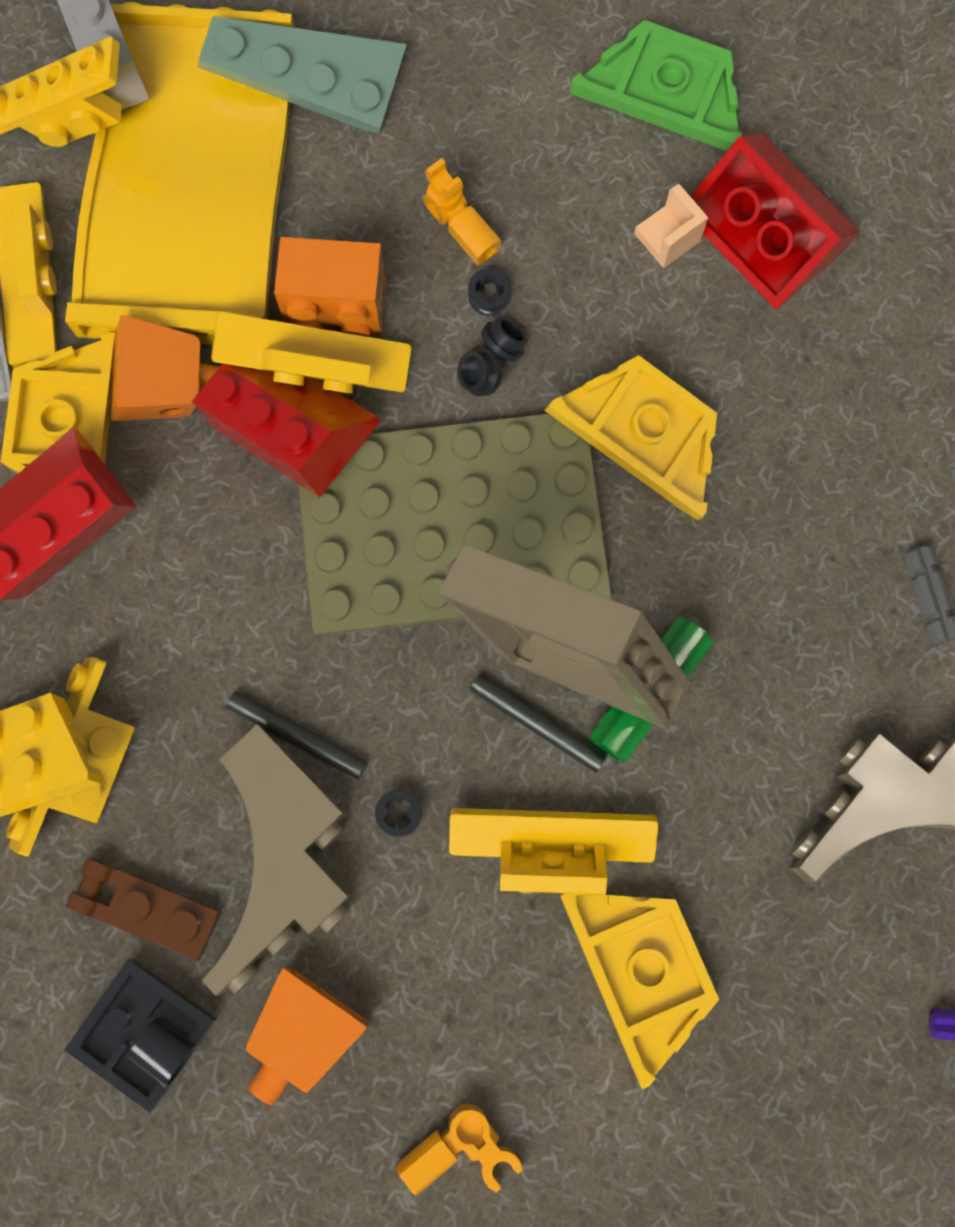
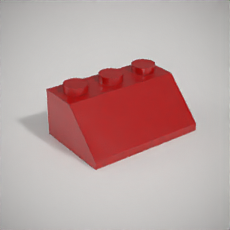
(770, 219)
(290, 427)
(55, 513)

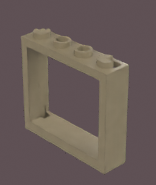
(567, 635)

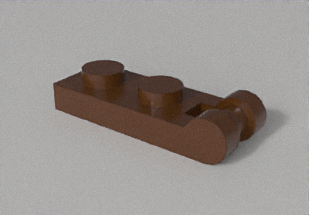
(145, 909)

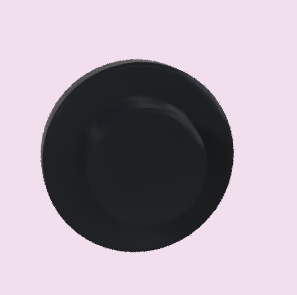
(504, 339)
(480, 371)

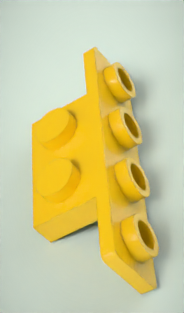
(65, 96)
(26, 275)
(310, 352)
(106, 747)
(552, 847)

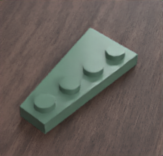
(310, 68)

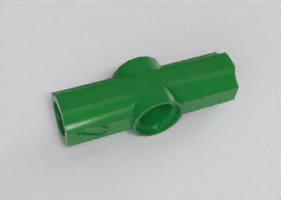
(621, 732)

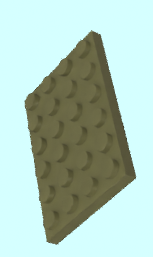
(418, 495)

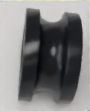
(476, 298)
(382, 813)

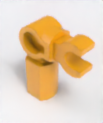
(466, 226)
(466, 1131)

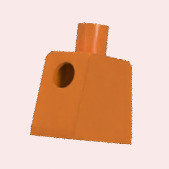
(155, 371)
(299, 1036)

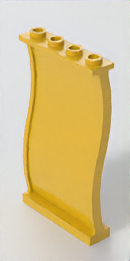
(181, 187)

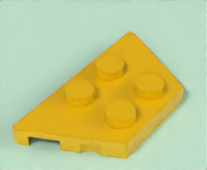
(55, 396)
(647, 429)
(41, 754)
(644, 973)

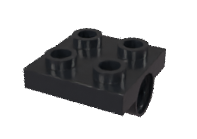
(140, 1034)

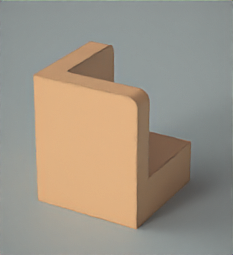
(673, 227)

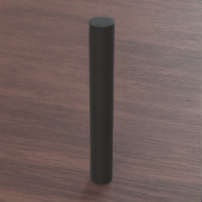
(538, 723)
(296, 735)

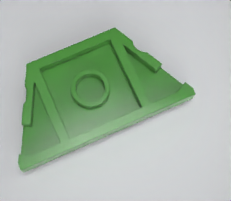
(667, 83)

